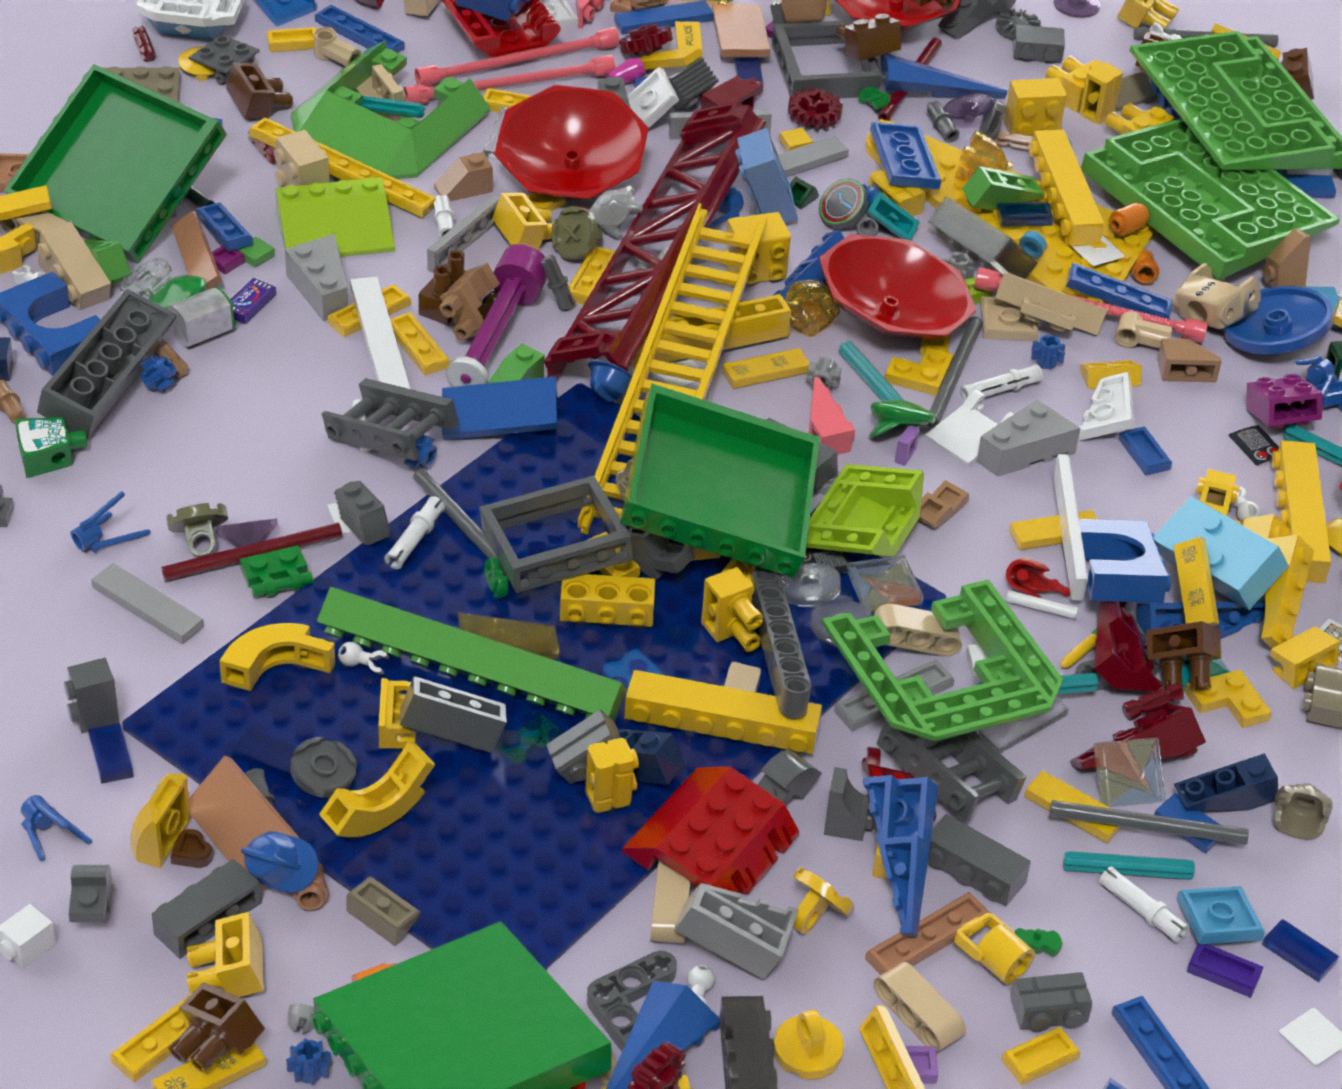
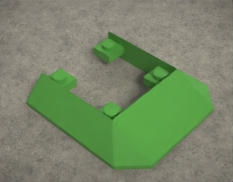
(395, 148)
(1015, 677)

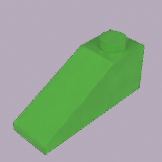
(996, 186)
(110, 258)
(520, 365)

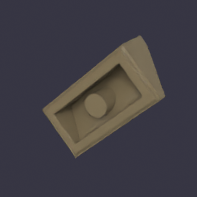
(1134, 90)
(381, 910)

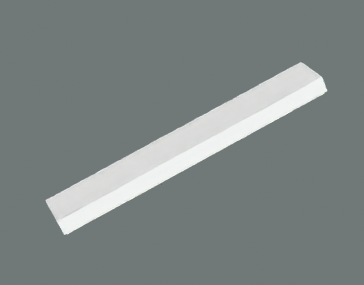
(378, 331)
(1070, 527)

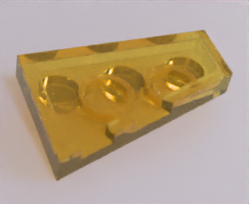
(528, 636)

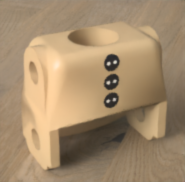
(1214, 300)

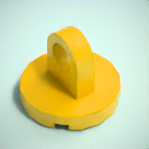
(817, 900)
(808, 1045)

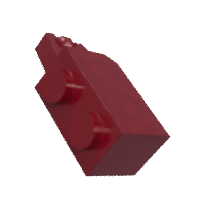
(732, 91)

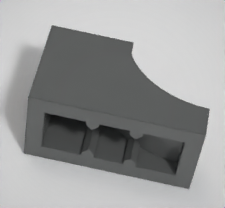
(846, 809)

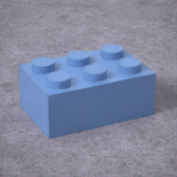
(765, 175)

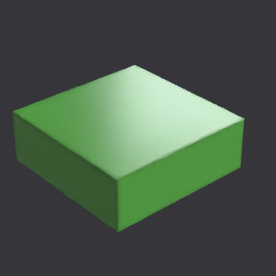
(258, 252)

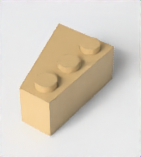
(71, 260)

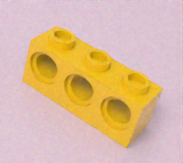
(608, 600)

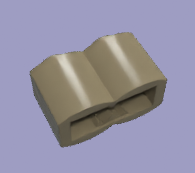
(1325, 695)

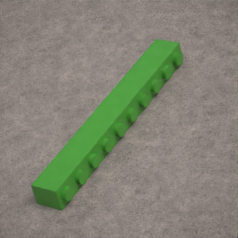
(469, 655)

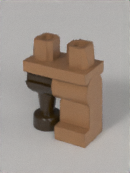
(464, 303)

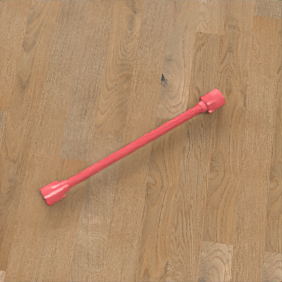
(598, 67)
(431, 74)
(1189, 329)

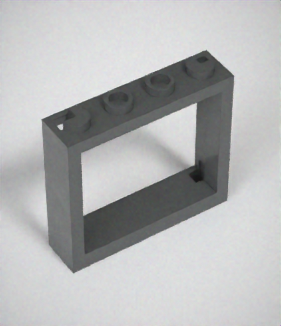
(819, 33)
(563, 561)

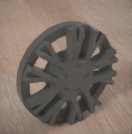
(1014, 18)

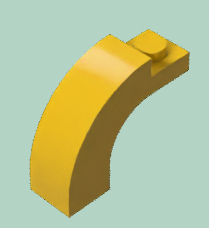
(15, 246)
(273, 646)
(383, 802)

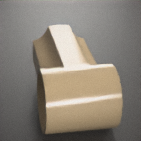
(329, 47)
(1134, 331)

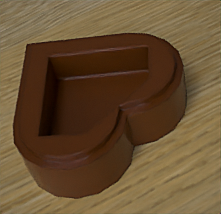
(191, 850)

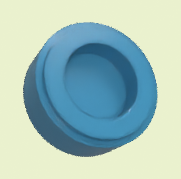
(1033, 244)

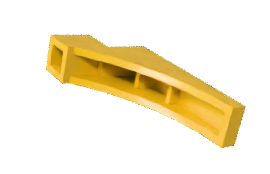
(1286, 593)

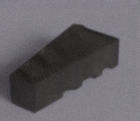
(980, 240)
(746, 1043)

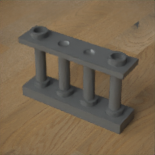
(393, 400)
(974, 756)

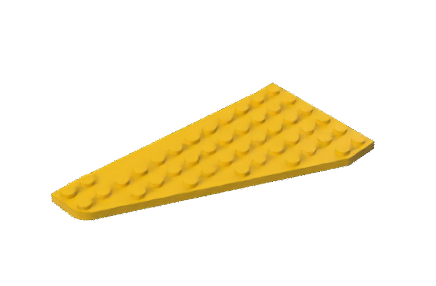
(1058, 257)

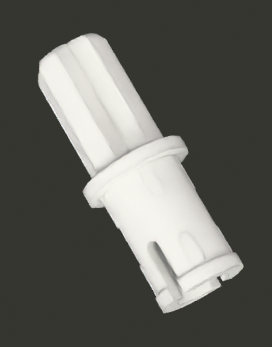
(444, 215)

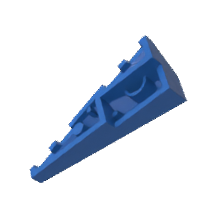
(908, 75)
(810, 267)
(1230, 614)
(904, 826)
(667, 1015)

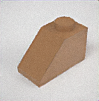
(466, 177)
(1288, 261)
(1187, 361)

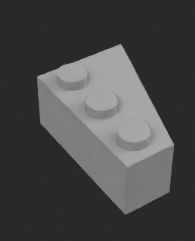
(318, 274)
(1025, 438)
(737, 928)

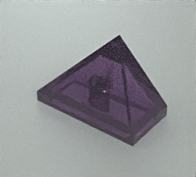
(247, 532)

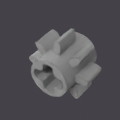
(963, 263)
(826, 370)

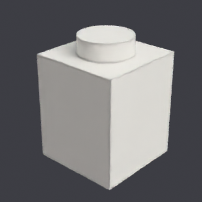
(26, 936)

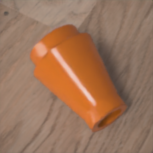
(1145, 268)

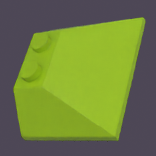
(867, 510)

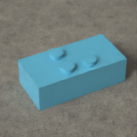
(1239, 559)

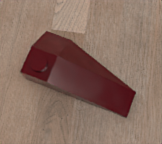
(1173, 725)

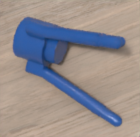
(730, 205)
(1319, 372)
(89, 532)
(41, 815)

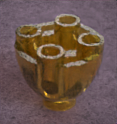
(984, 153)
(811, 306)

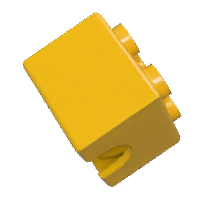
(773, 252)

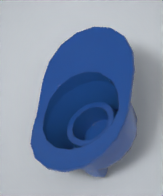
(608, 380)
(281, 861)

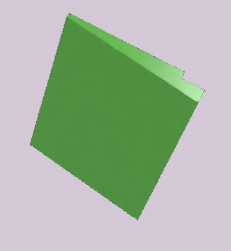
(1241, 103)
(1204, 211)

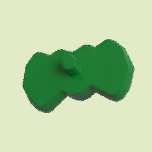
(874, 97)
(495, 578)
(1041, 940)

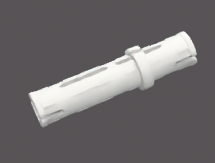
(1012, 380)
(421, 524)
(1154, 912)

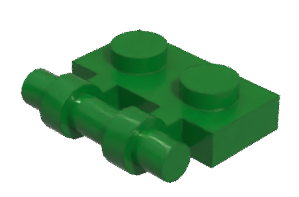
(275, 571)

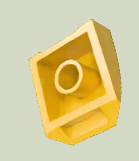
(161, 820)

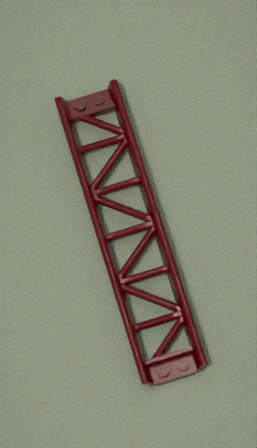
(707, 125)

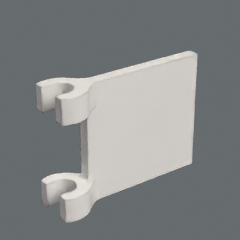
(962, 430)

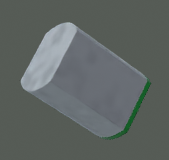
(202, 316)

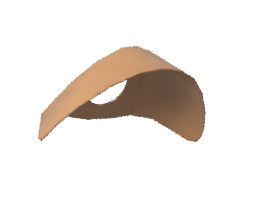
(804, 10)

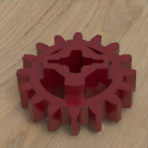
(646, 39)
(815, 108)
(659, 1069)

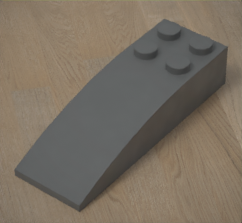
(105, 363)

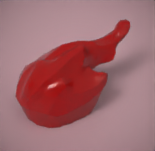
(1027, 577)

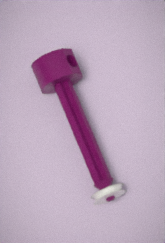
(520, 284)

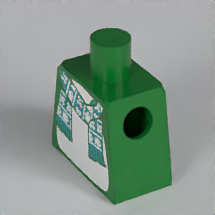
(46, 444)

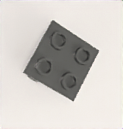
(221, 55)

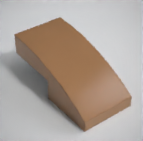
(942, 504)

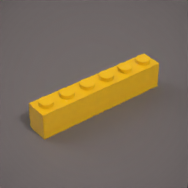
(1066, 187)
(753, 323)
(1302, 501)
(719, 712)

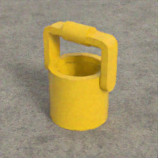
(998, 950)

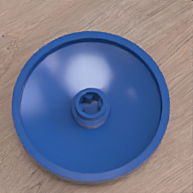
(1283, 322)

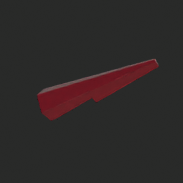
(1121, 650)

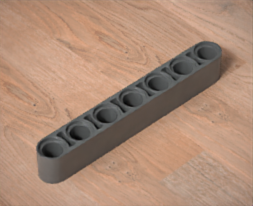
(781, 644)

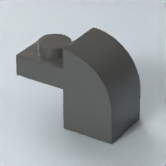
(657, 555)
(788, 775)
(90, 893)

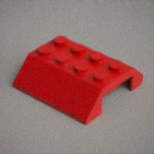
(524, 31)
(716, 831)

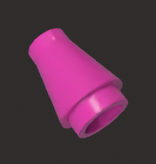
(628, 70)

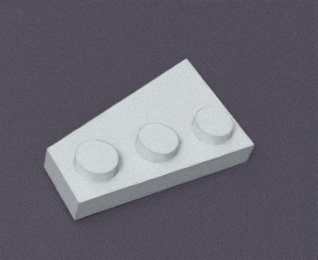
(1110, 408)

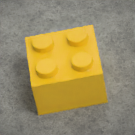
(1034, 106)

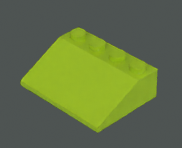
(348, 209)

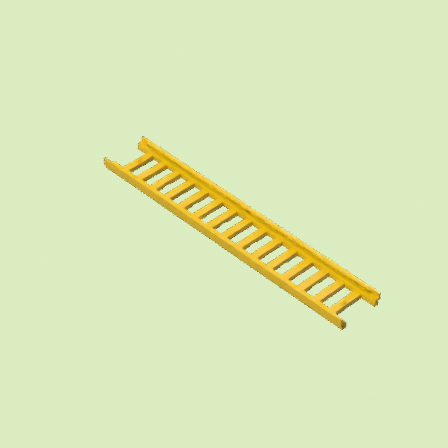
(661, 325)

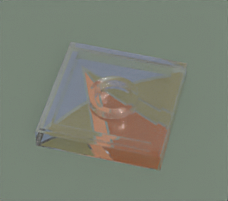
(885, 582)
(1129, 772)

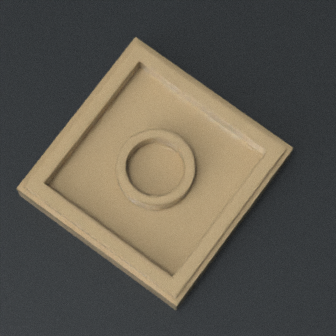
(1005, 321)

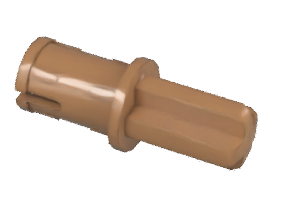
(10, 403)

